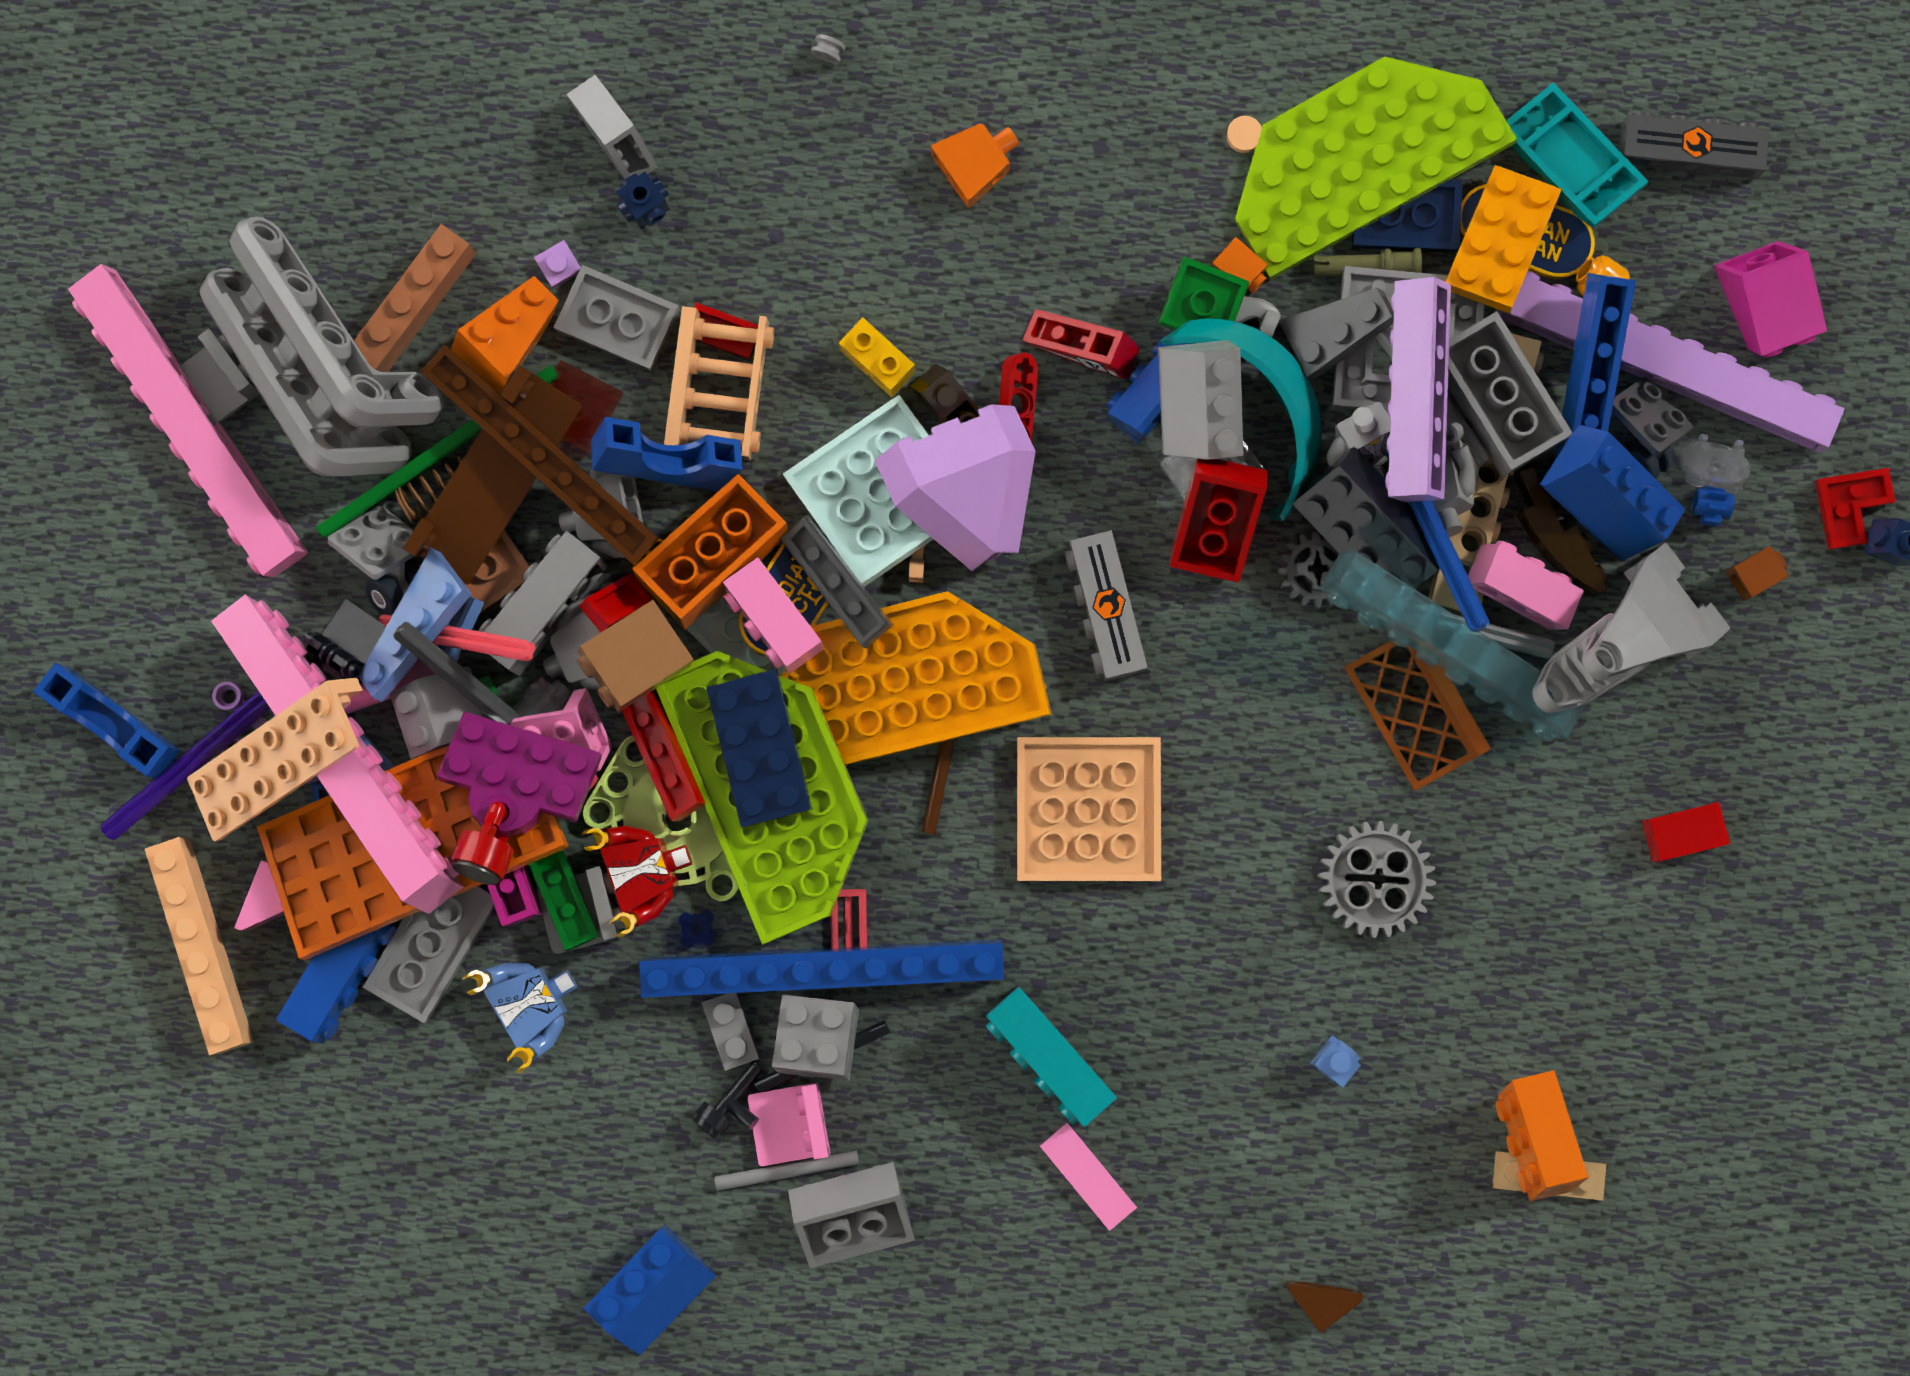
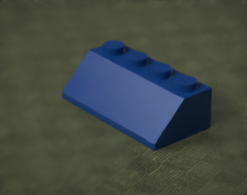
(1611, 493)

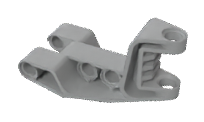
(1648, 626)

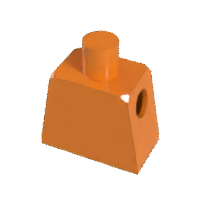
(974, 160)

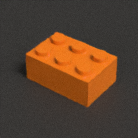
(1541, 1136)

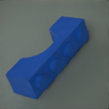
(703, 464)
(107, 719)

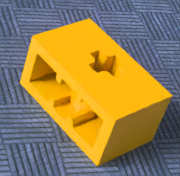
(877, 357)

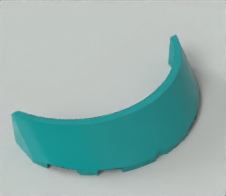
(1287, 383)

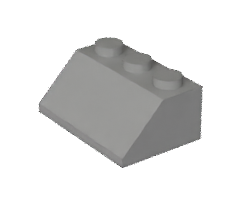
(1201, 400)
(850, 1215)

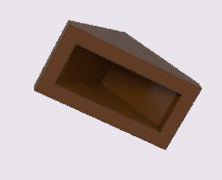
(1323, 1303)

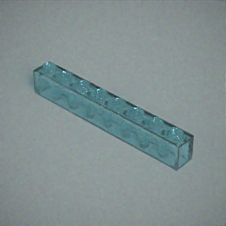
(1443, 641)

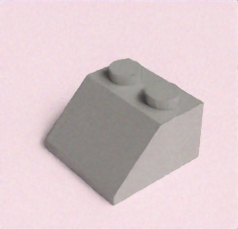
(430, 713)

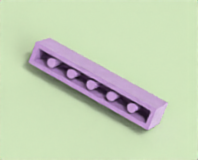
(1418, 390)

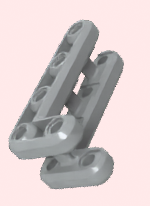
(365, 398)

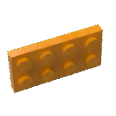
(1502, 238)

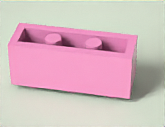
(1525, 585)
(771, 617)

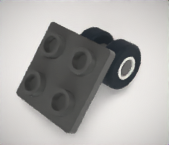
(1652, 422)

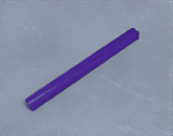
(185, 766)

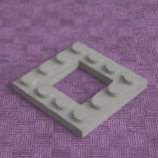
(1353, 376)

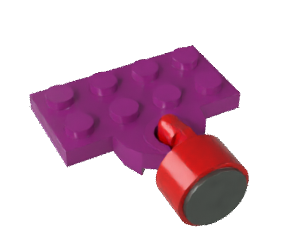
(510, 783)

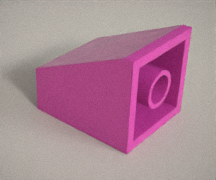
(1773, 297)

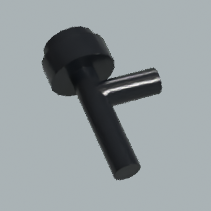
(712, 1119)

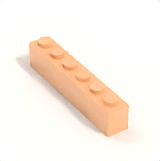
(199, 945)

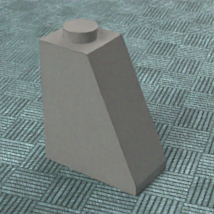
(611, 128)

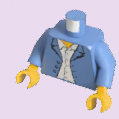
(526, 1005)

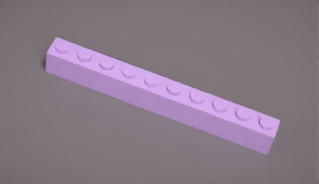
(1687, 368)

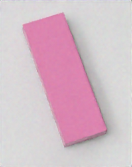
(1088, 1176)

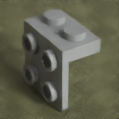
(219, 377)
(597, 892)

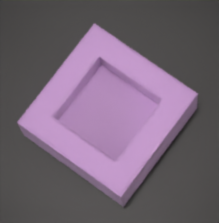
(558, 264)

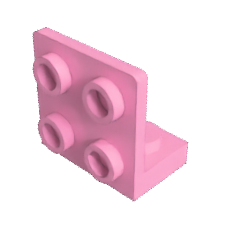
(574, 724)
(789, 1124)

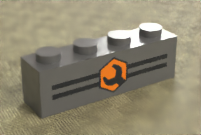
(1694, 145)

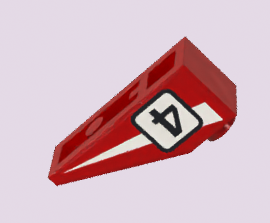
(1083, 343)

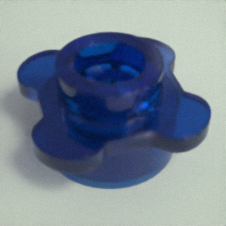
(688, 923)

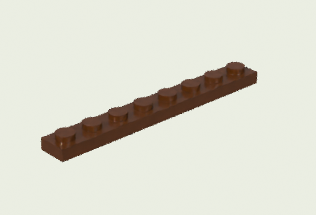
(539, 455)

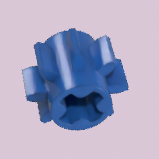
(1712, 505)

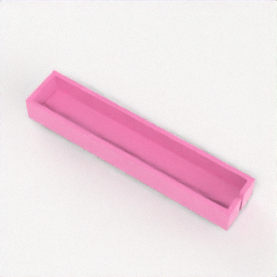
(356, 782)

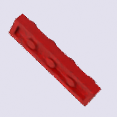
(663, 757)

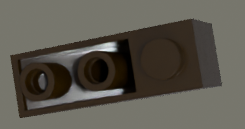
(944, 396)

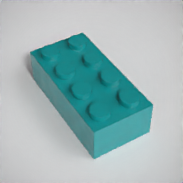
(1051, 1056)

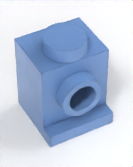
(1336, 1061)

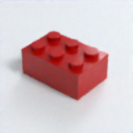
(1218, 518)

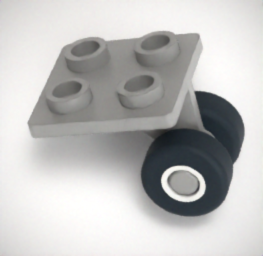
(376, 548)

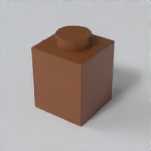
(1758, 573)

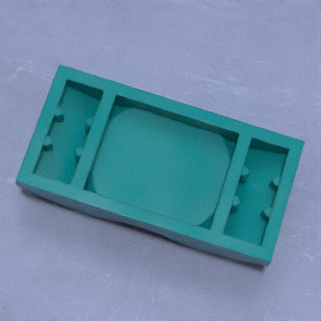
(1574, 156)

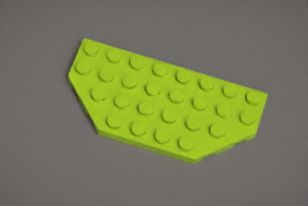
(1362, 156)
(792, 864)

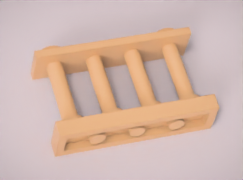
(689, 363)

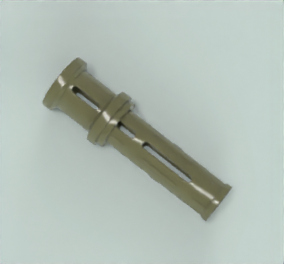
(1398, 261)

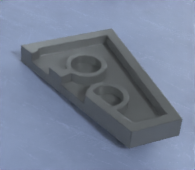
(1336, 329)

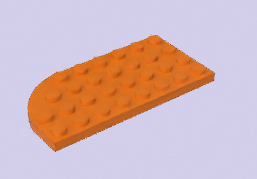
(334, 885)

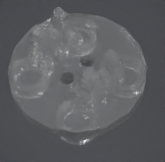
(1715, 464)

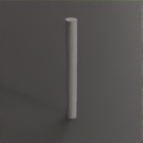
(786, 1170)

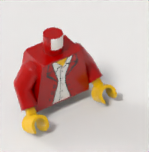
(639, 871)

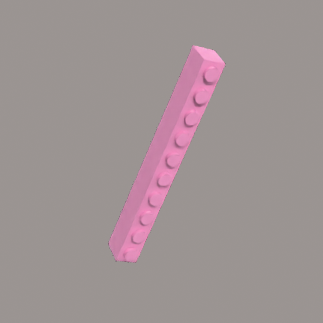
(205, 448)

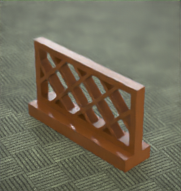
(1448, 699)

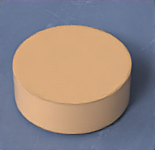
(1243, 134)

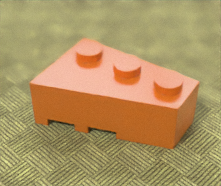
(506, 333)

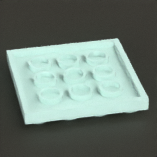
(850, 498)

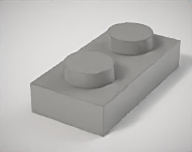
(730, 1030)

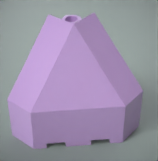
(965, 483)

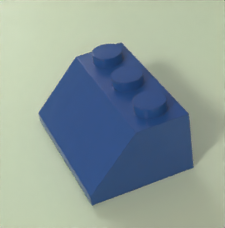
(1139, 407)
(650, 1291)

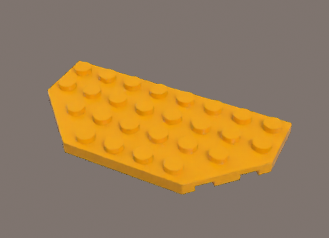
(924, 680)

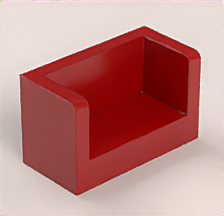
(1686, 832)

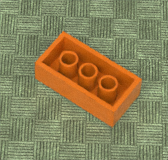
(708, 548)

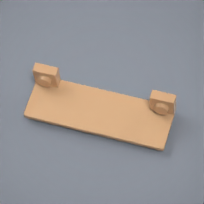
(276, 758)

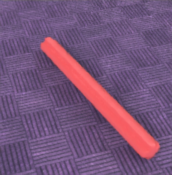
(481, 642)

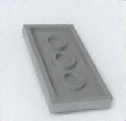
(429, 952)

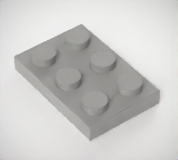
(616, 318)

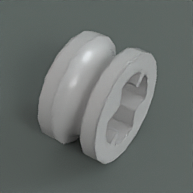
(827, 49)

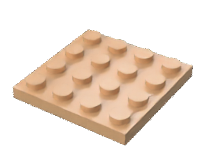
(1088, 808)

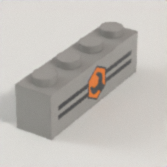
(1107, 606)

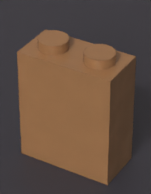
(634, 657)

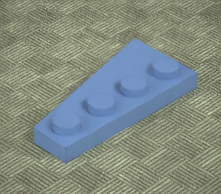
(428, 606)

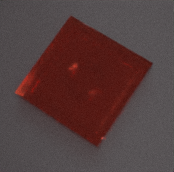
(597, 402)

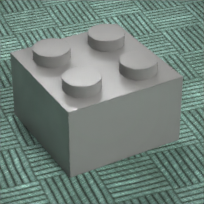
(815, 1037)

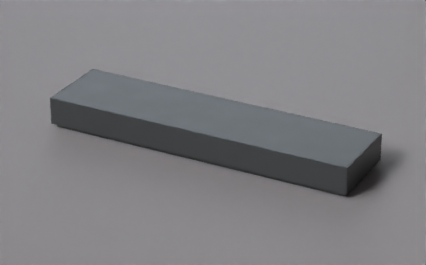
(836, 582)

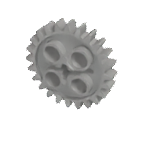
(1377, 846)

